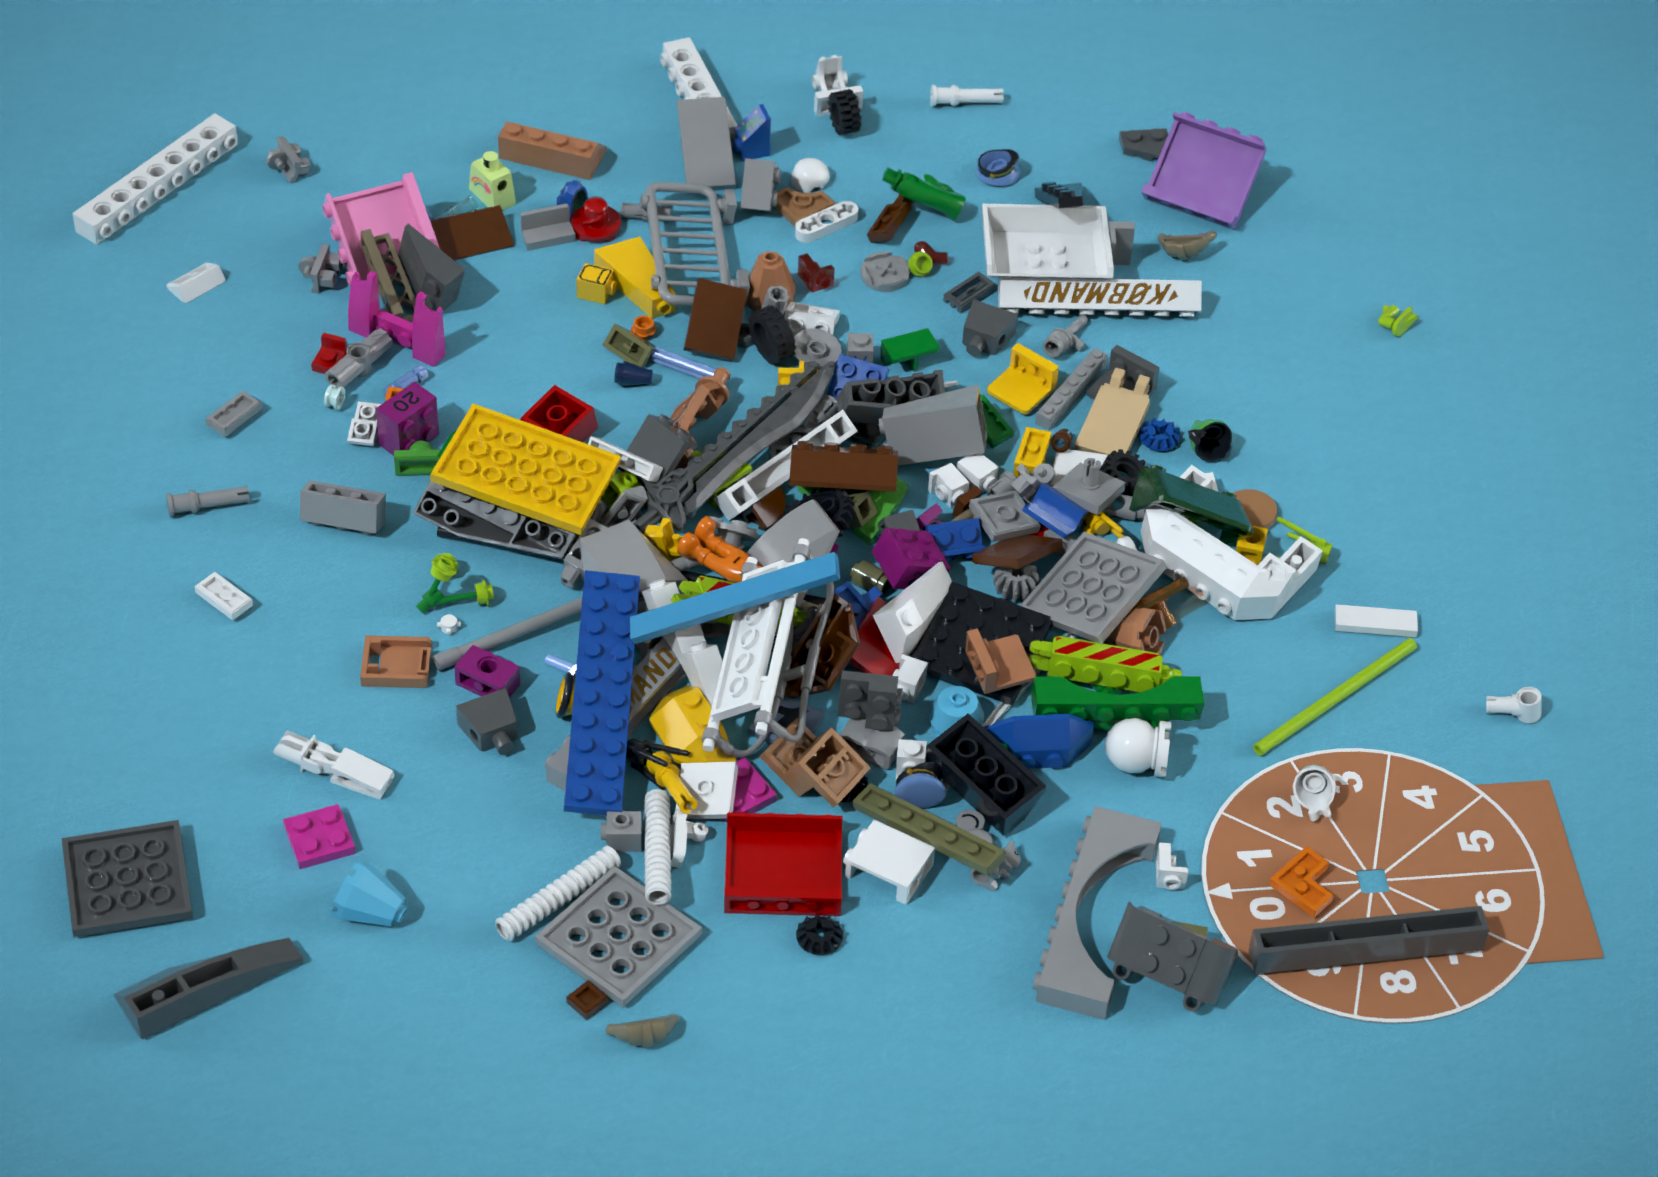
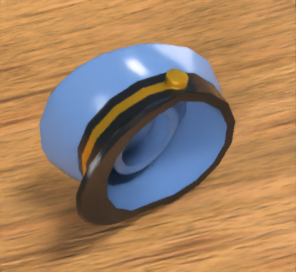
(998, 167)
(921, 785)

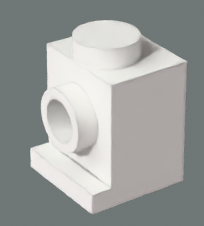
(948, 484)
(911, 677)
(910, 754)

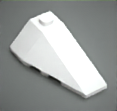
(911, 612)

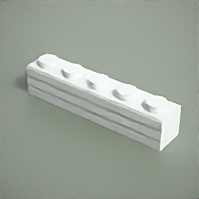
(630, 461)

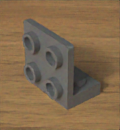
(1133, 366)

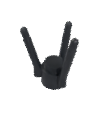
(640, 752)

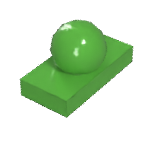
(417, 460)

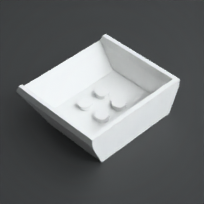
(1046, 241)

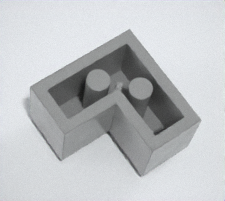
(758, 185)

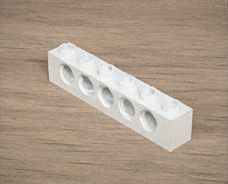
(690, 74)

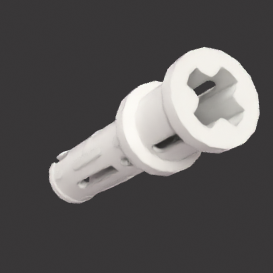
(954, 95)

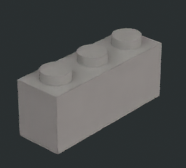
(342, 507)

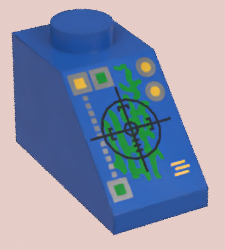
(753, 135)

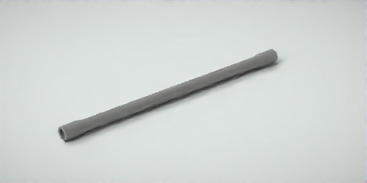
(452, 656)

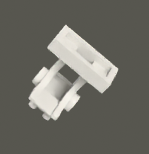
(830, 79)

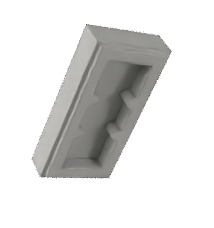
(233, 413)

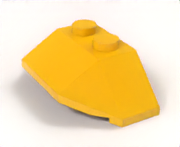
(681, 722)

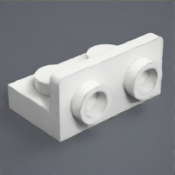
(807, 316)

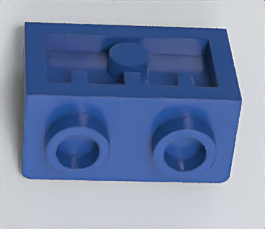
(957, 537)

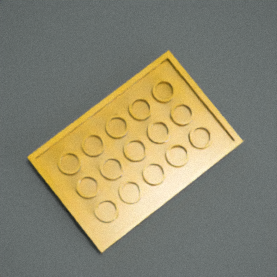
(525, 469)

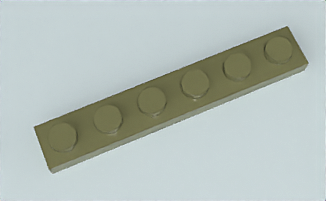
(929, 829)

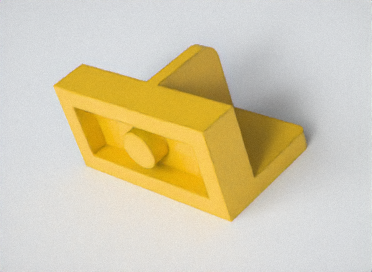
(1032, 449)

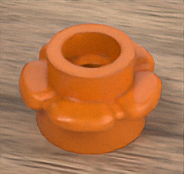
(643, 326)

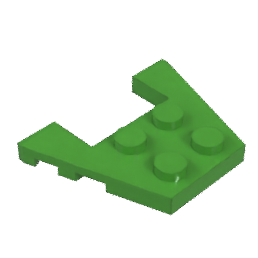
(885, 503)

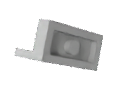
(546, 227)
(1121, 241)

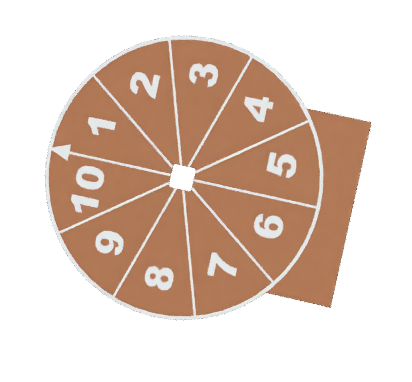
(1439, 851)

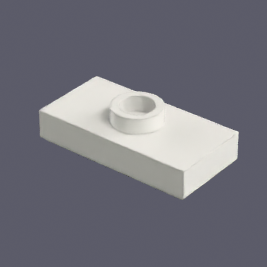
(223, 596)

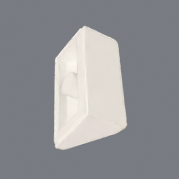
(197, 282)

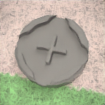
(885, 272)

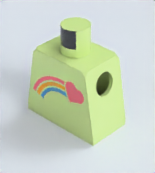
(492, 181)

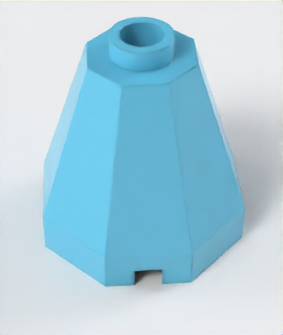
(368, 897)

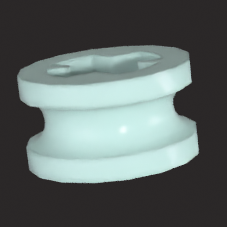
(334, 397)

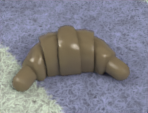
(1185, 245)
(644, 1031)

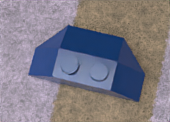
(1044, 739)

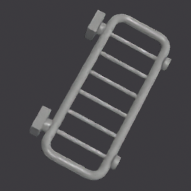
(724, 206)

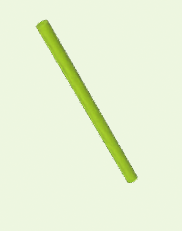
(1334, 697)

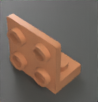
(998, 662)

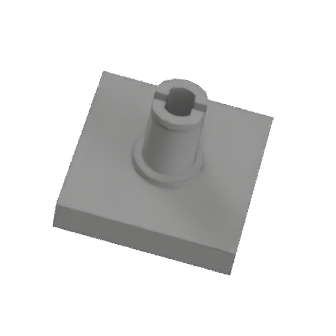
(1090, 486)

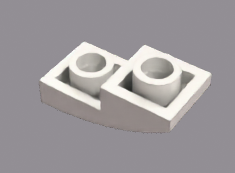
(364, 425)

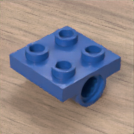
(853, 369)

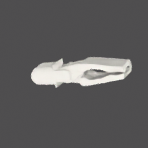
(346, 768)

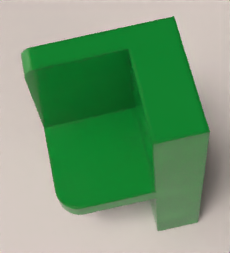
(908, 347)

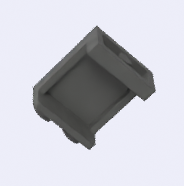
(660, 444)

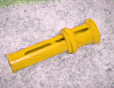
(670, 779)

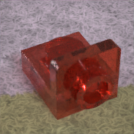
(814, 276)

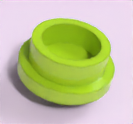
(920, 264)

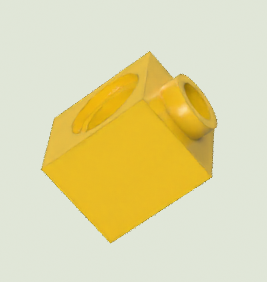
(1253, 546)

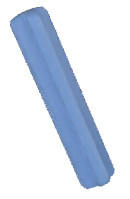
(681, 363)

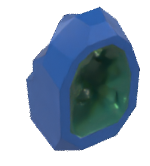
(574, 195)

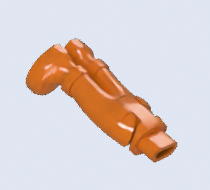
(713, 551)

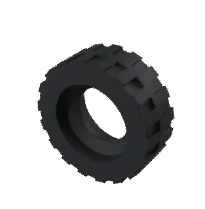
(771, 334)

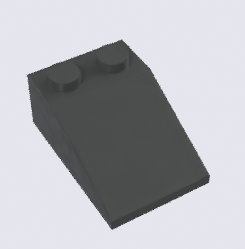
(430, 269)

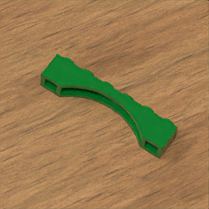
(1173, 700)

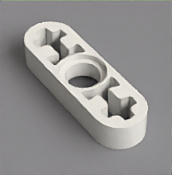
(812, 228)

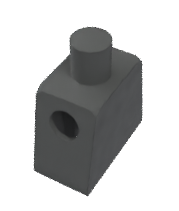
(988, 328)
(489, 721)

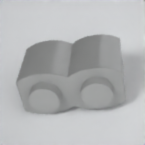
(872, 745)

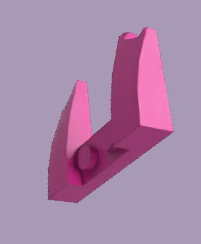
(423, 336)

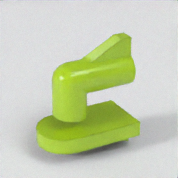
(1397, 325)

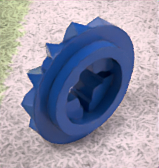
(1159, 442)

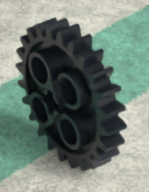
(834, 502)

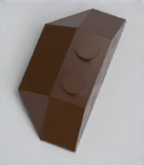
(836, 648)

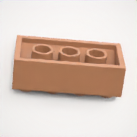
(549, 150)

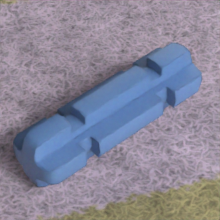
(419, 374)

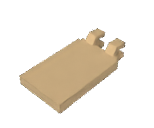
(1114, 416)

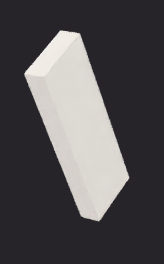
(1376, 620)

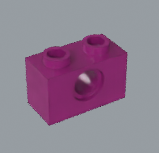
(486, 673)

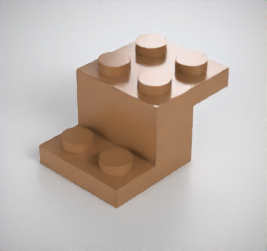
(816, 762)

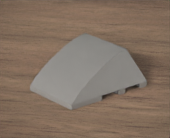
(805, 522)
(628, 552)

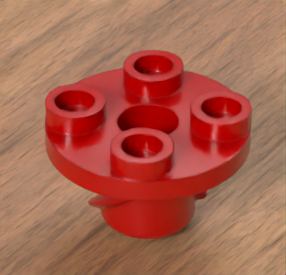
(596, 221)

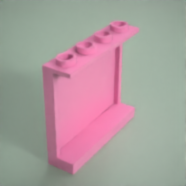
(383, 211)

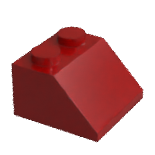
(562, 414)

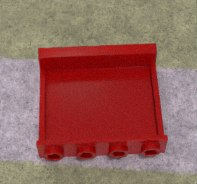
(783, 864)

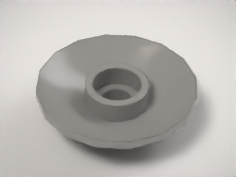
(817, 346)

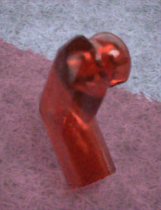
(937, 257)

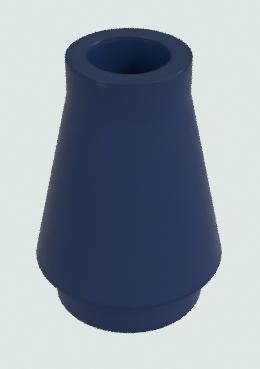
(631, 374)

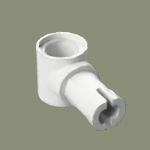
(1524, 705)

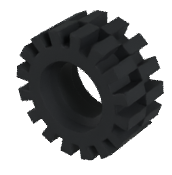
(844, 112)
(1125, 463)

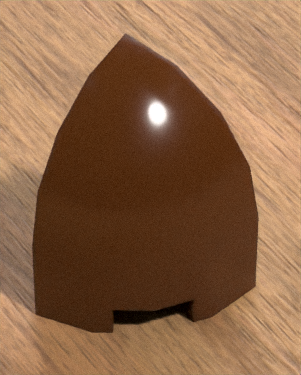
(766, 510)

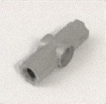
(359, 358)

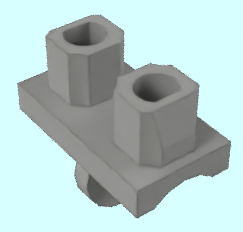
(288, 160)
(319, 268)
(1029, 483)

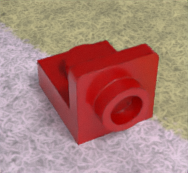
(330, 353)

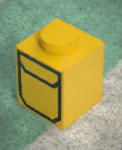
(595, 283)

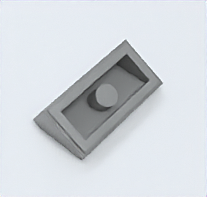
(625, 506)

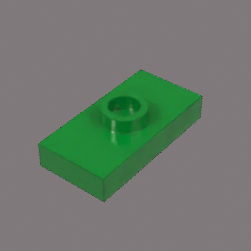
(997, 427)

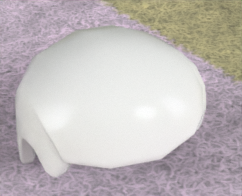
(809, 174)

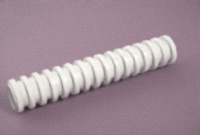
(657, 847)
(557, 893)

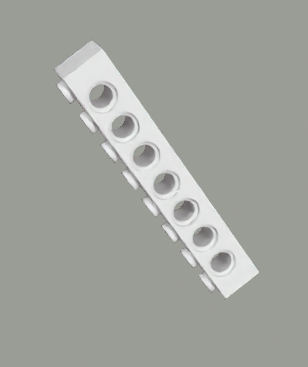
(155, 179)

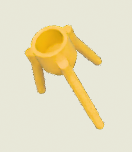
(1101, 524)

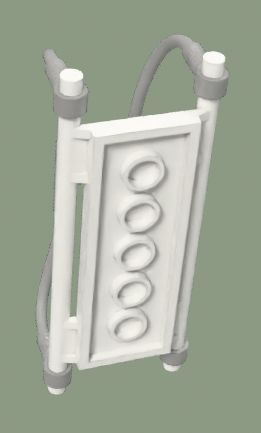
(743, 676)

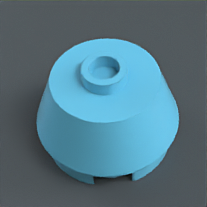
(953, 705)

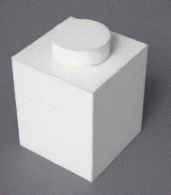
(978, 471)

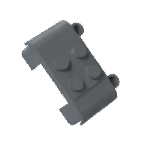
(1171, 956)

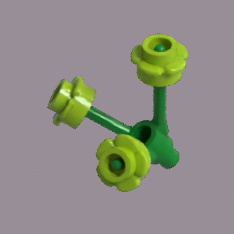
(443, 568)

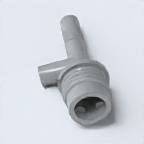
(1062, 340)

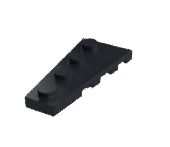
(1060, 195)

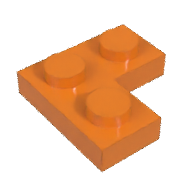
(1298, 882)

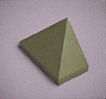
(628, 345)

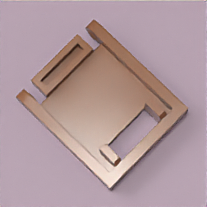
(402, 661)

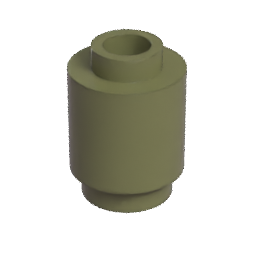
(867, 575)

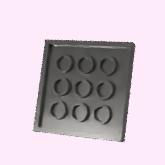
(126, 878)

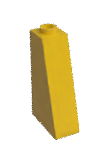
(633, 273)

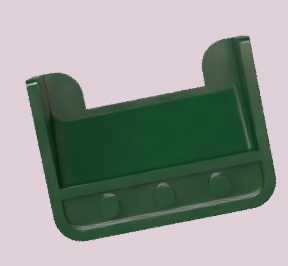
(1192, 500)

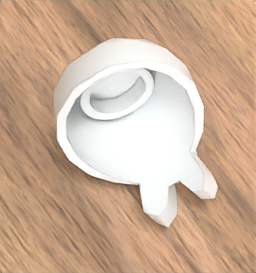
(1315, 790)

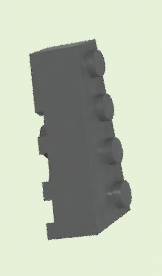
(866, 399)

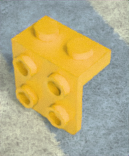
(1025, 381)

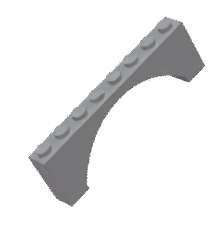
(1069, 974)

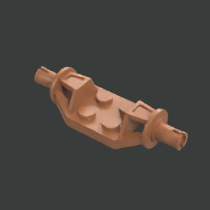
(704, 402)

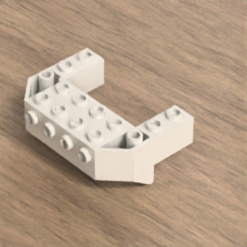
(1218, 571)

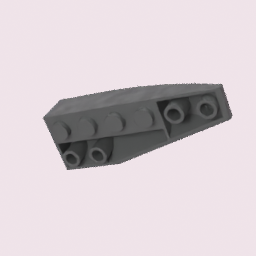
(490, 523)
(202, 983)

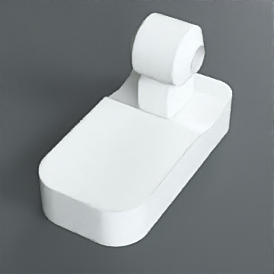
(680, 832)

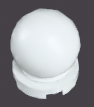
(1136, 746)

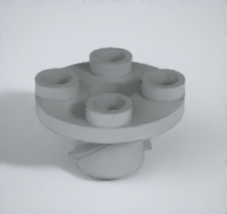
(734, 532)

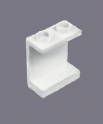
(891, 858)

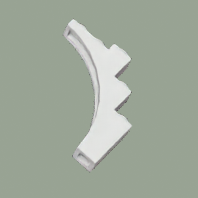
(699, 660)

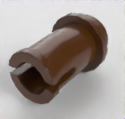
(1063, 446)

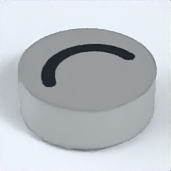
(970, 819)

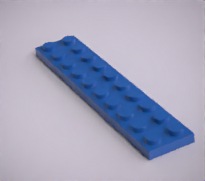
(601, 694)

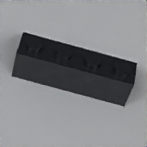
(985, 774)

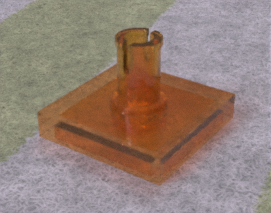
(1158, 598)

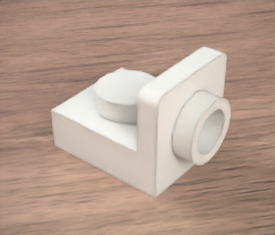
(1167, 873)

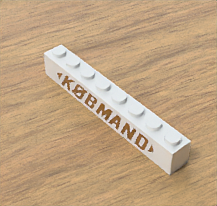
(1100, 295)

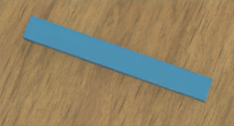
(734, 598)

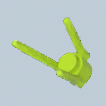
(1319, 542)

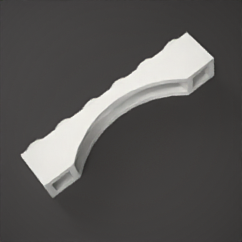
(777, 470)

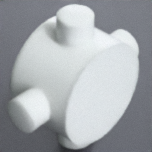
(449, 624)

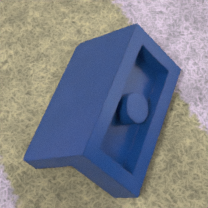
(1056, 511)

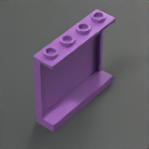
(1205, 170)

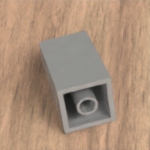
(936, 426)

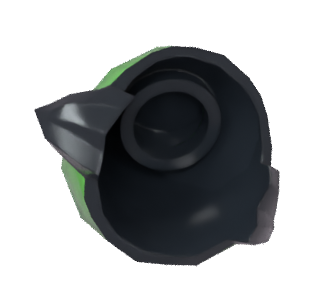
(1210, 439)

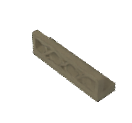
(376, 263)

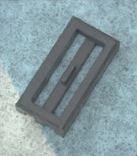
(972, 292)

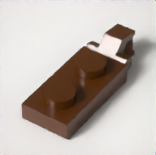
(890, 220)

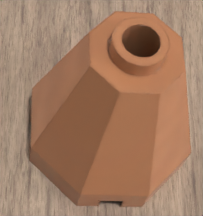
(768, 271)
(1140, 631)

